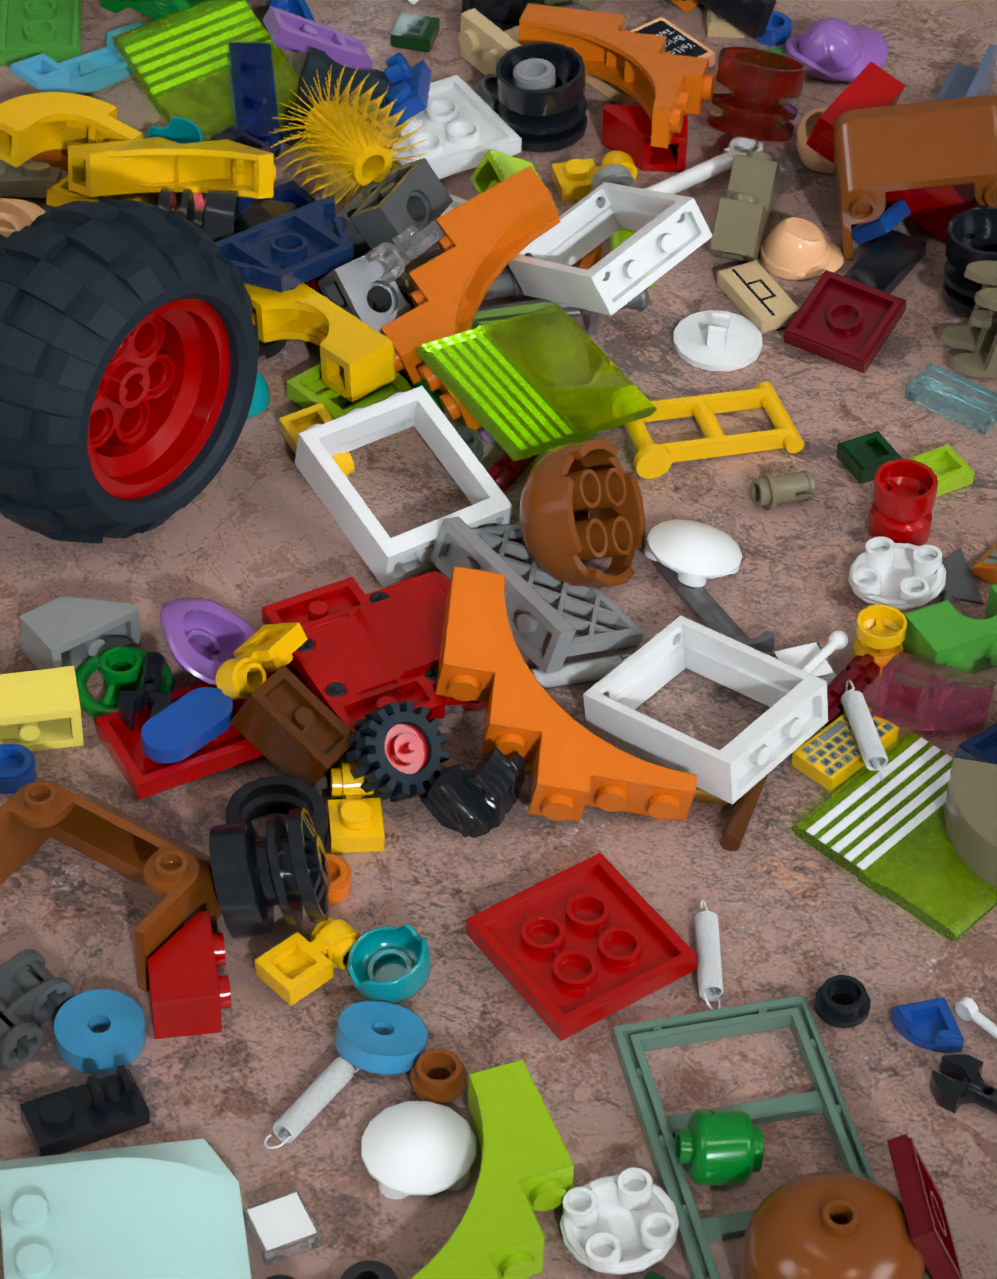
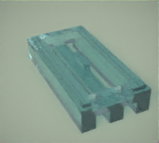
(954, 398)

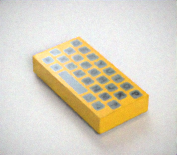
(834, 753)

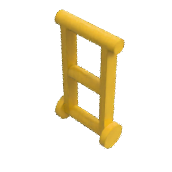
(656, 459)

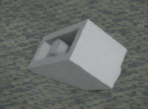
(76, 628)

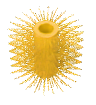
(346, 140)

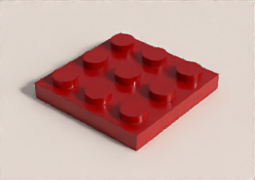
(581, 945)

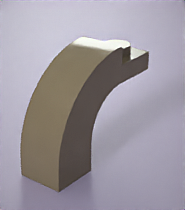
(972, 816)

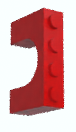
(876, 88)

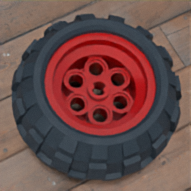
(117, 368)

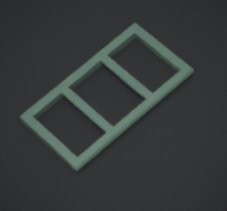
(660, 1130)

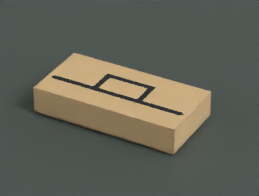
(757, 296)

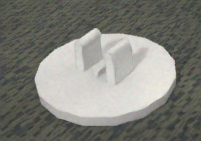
(717, 340)

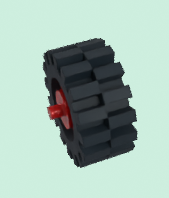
(398, 751)

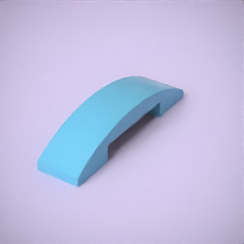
(78, 74)

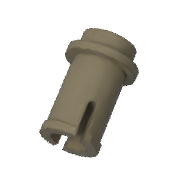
(772, 490)

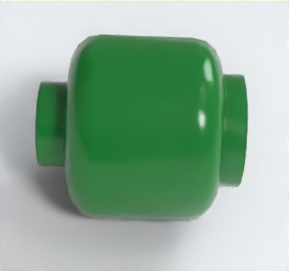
(720, 1147)

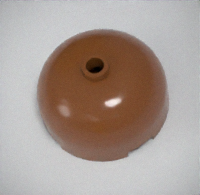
(580, 510)
(830, 1230)

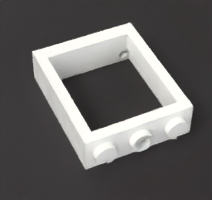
(666, 233)
(409, 552)
(795, 714)

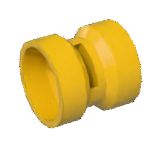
(880, 633)

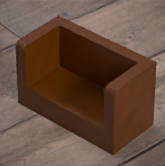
(293, 728)

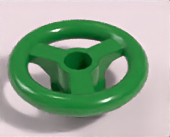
(122, 671)

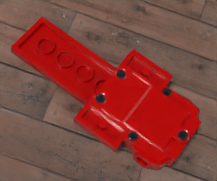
(355, 660)

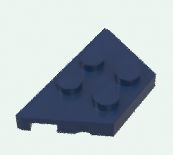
(290, 247)

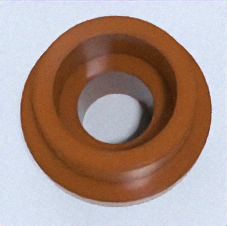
(442, 1065)

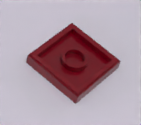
(844, 321)
(924, 1210)

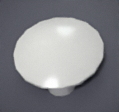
(693, 550)
(897, 574)
(418, 1149)
(619, 1223)

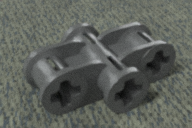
(22, 1006)

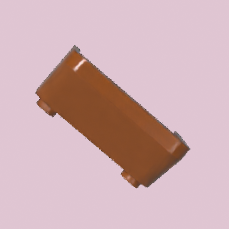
(910, 150)
(120, 843)

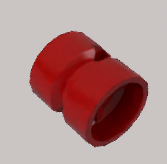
(903, 502)

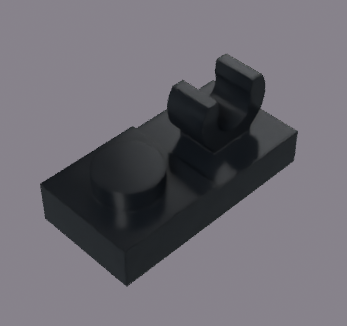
(85, 1113)

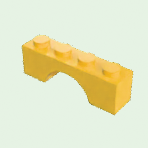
(351, 352)

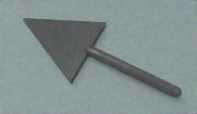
(959, 580)

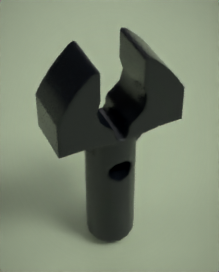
(147, 694)
(968, 1089)

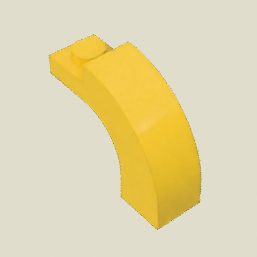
(56, 121)

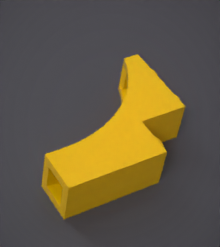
(160, 163)

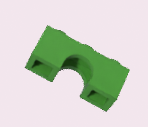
(952, 639)

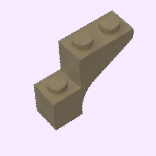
(744, 212)

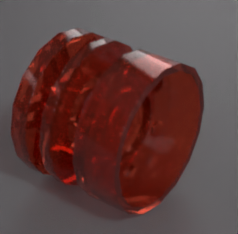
(755, 101)

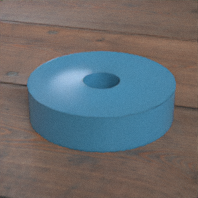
(95, 1011)
(380, 1037)

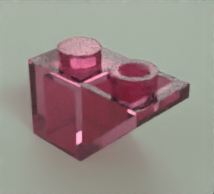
(931, 696)

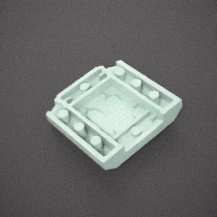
(123, 1215)

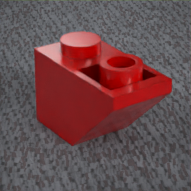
(629, 131)
(185, 981)

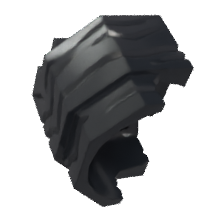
(476, 798)

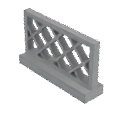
(536, 626)

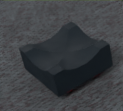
(322, 62)

